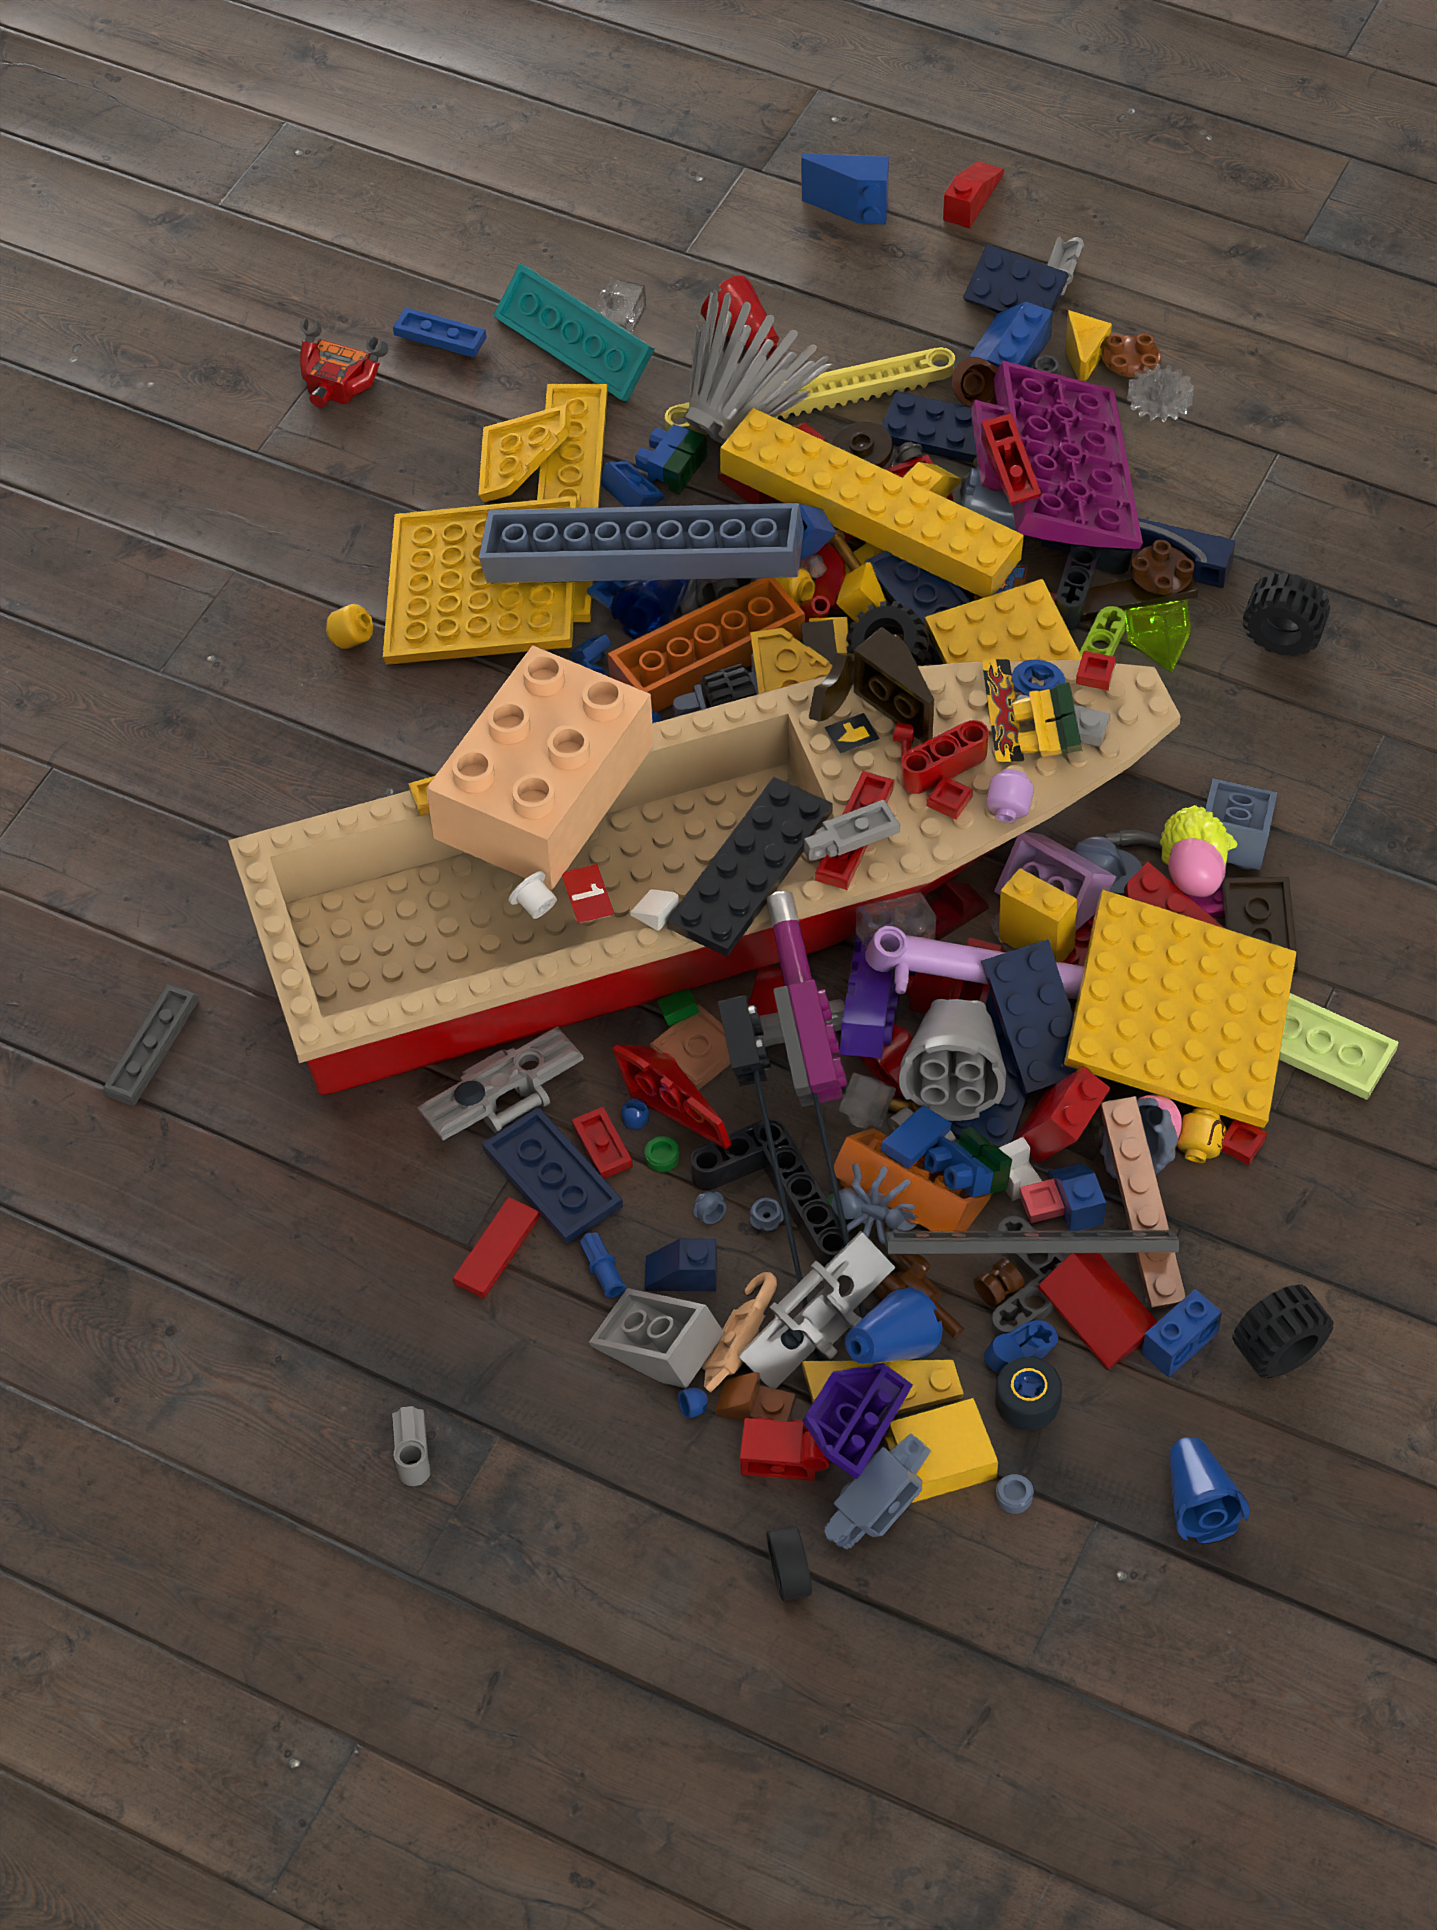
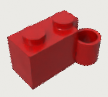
(779, 1450)

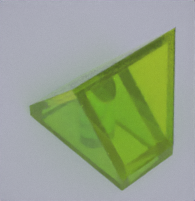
(1160, 630)

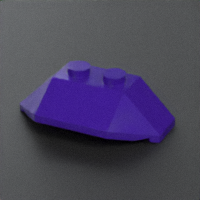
(855, 1413)

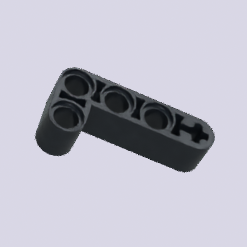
(1080, 574)

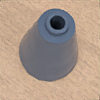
(986, 501)

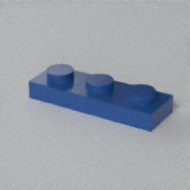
(439, 332)

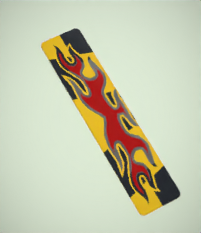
(1000, 699)

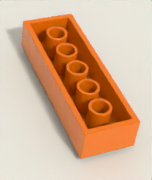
(704, 641)

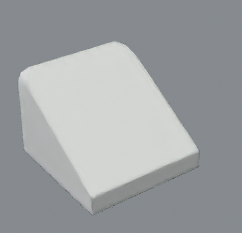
(656, 908)

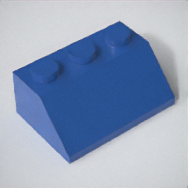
(1016, 335)

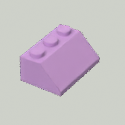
(1059, 868)

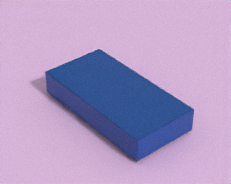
(915, 1136)

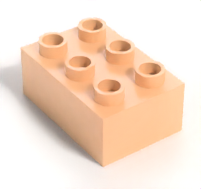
(541, 766)

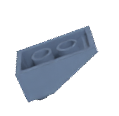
(1246, 816)

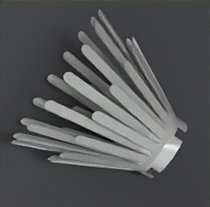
(728, 390)

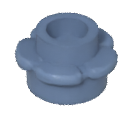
(766, 1206)
(709, 1207)

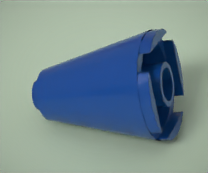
(896, 1329)
(1203, 1494)

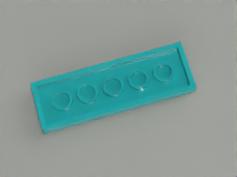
(573, 332)

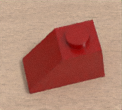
(927, 988)

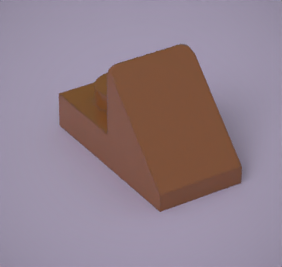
(746, 1398)

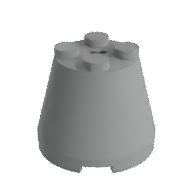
(954, 1061)

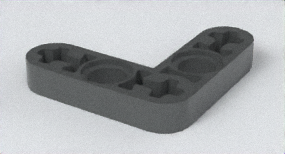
(1037, 1272)

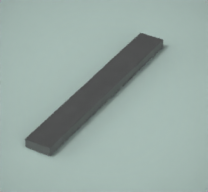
(1031, 1241)

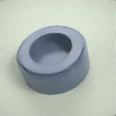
(1014, 1493)

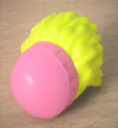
(1196, 850)

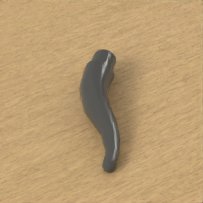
(1134, 837)

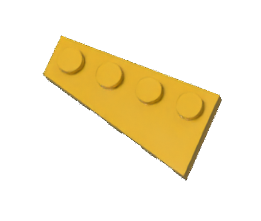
(932, 1380)

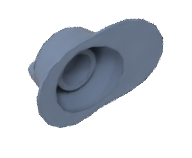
(1107, 856)

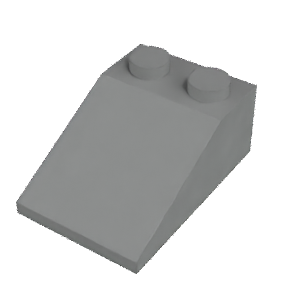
(659, 1336)

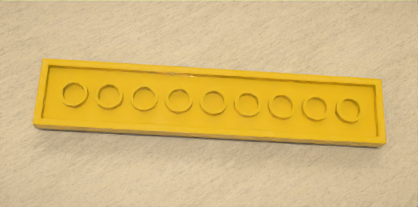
(578, 461)

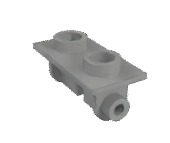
(1065, 256)

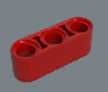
(944, 756)

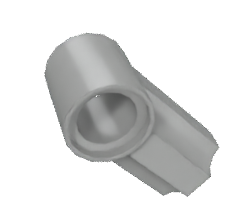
(411, 1445)

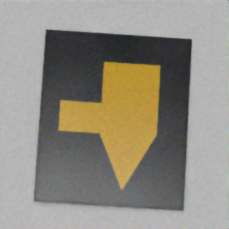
(852, 733)

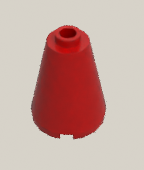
(741, 292)

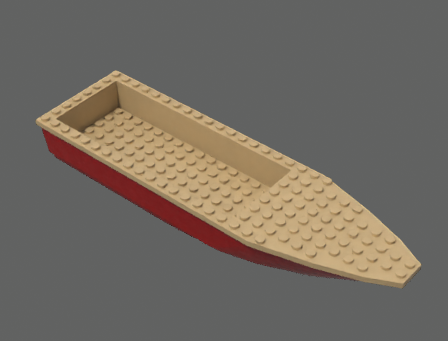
(415, 956)

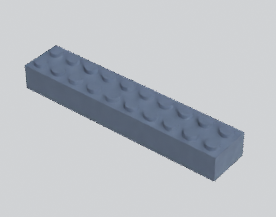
(642, 543)

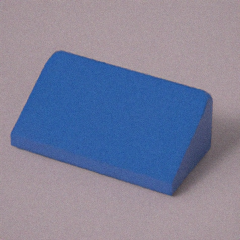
(629, 485)

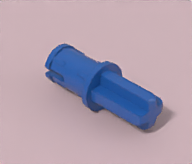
(602, 1265)

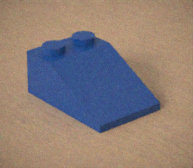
(847, 185)

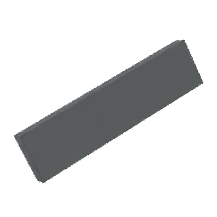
(150, 1045)

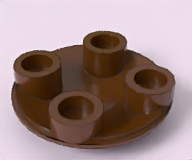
(1161, 569)

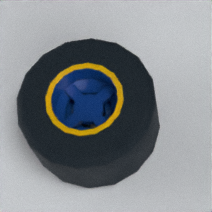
(1035, 1381)

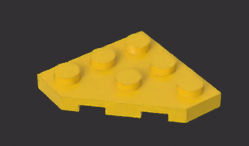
(518, 448)
(784, 660)

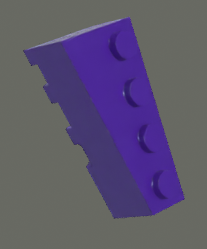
(868, 1008)

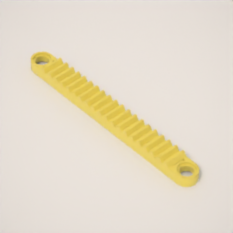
(858, 382)

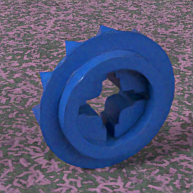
(1039, 669)

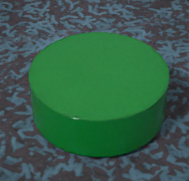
(661, 1154)

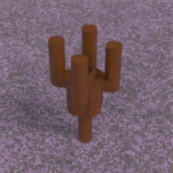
(912, 1274)

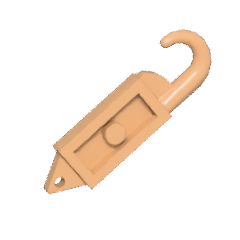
(739, 1332)

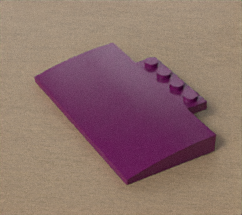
(1075, 454)

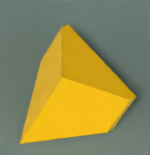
(1085, 342)

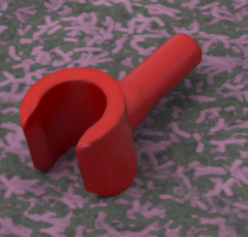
(904, 734)

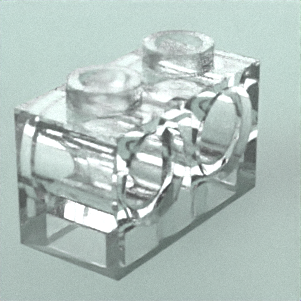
(908, 913)

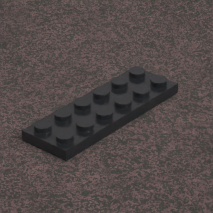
(749, 866)

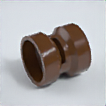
(998, 1283)

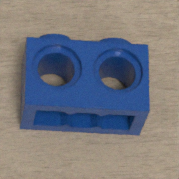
(1181, 1333)

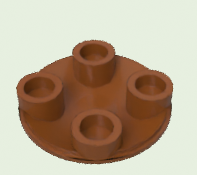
(1130, 354)

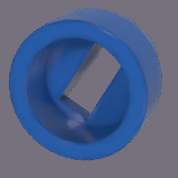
(632, 1116)
(692, 1402)

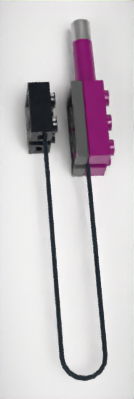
(808, 1044)

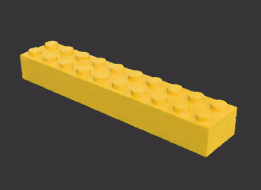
(872, 503)

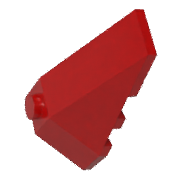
(668, 1090)

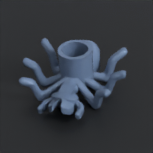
(872, 1206)

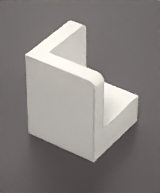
(1021, 1170)

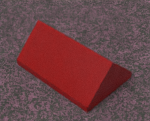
(1098, 1306)

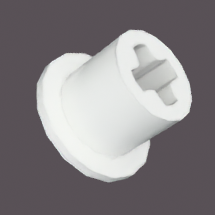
(533, 895)

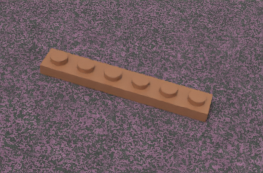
(1141, 1198)

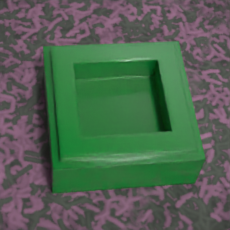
(678, 1006)

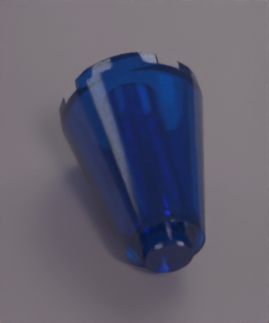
(647, 605)

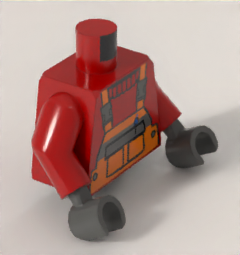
(337, 370)

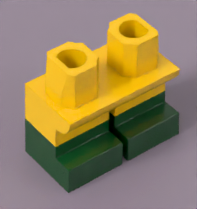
(1053, 719)

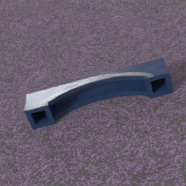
(1210, 553)

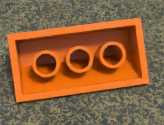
(935, 1203)

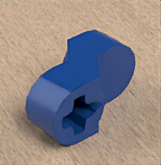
(1035, 1338)

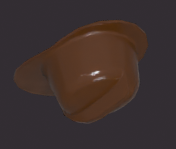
(974, 381)

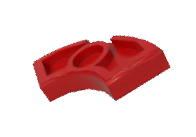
(830, 583)

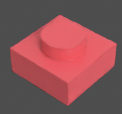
(1042, 1201)

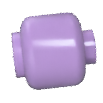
(1010, 795)

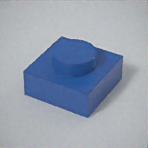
(591, 649)

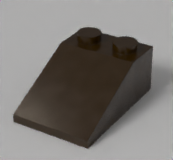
(893, 683)

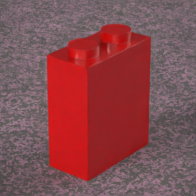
(1062, 1113)

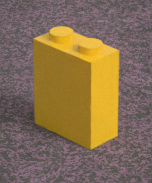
(1037, 912)
(958, 1447)

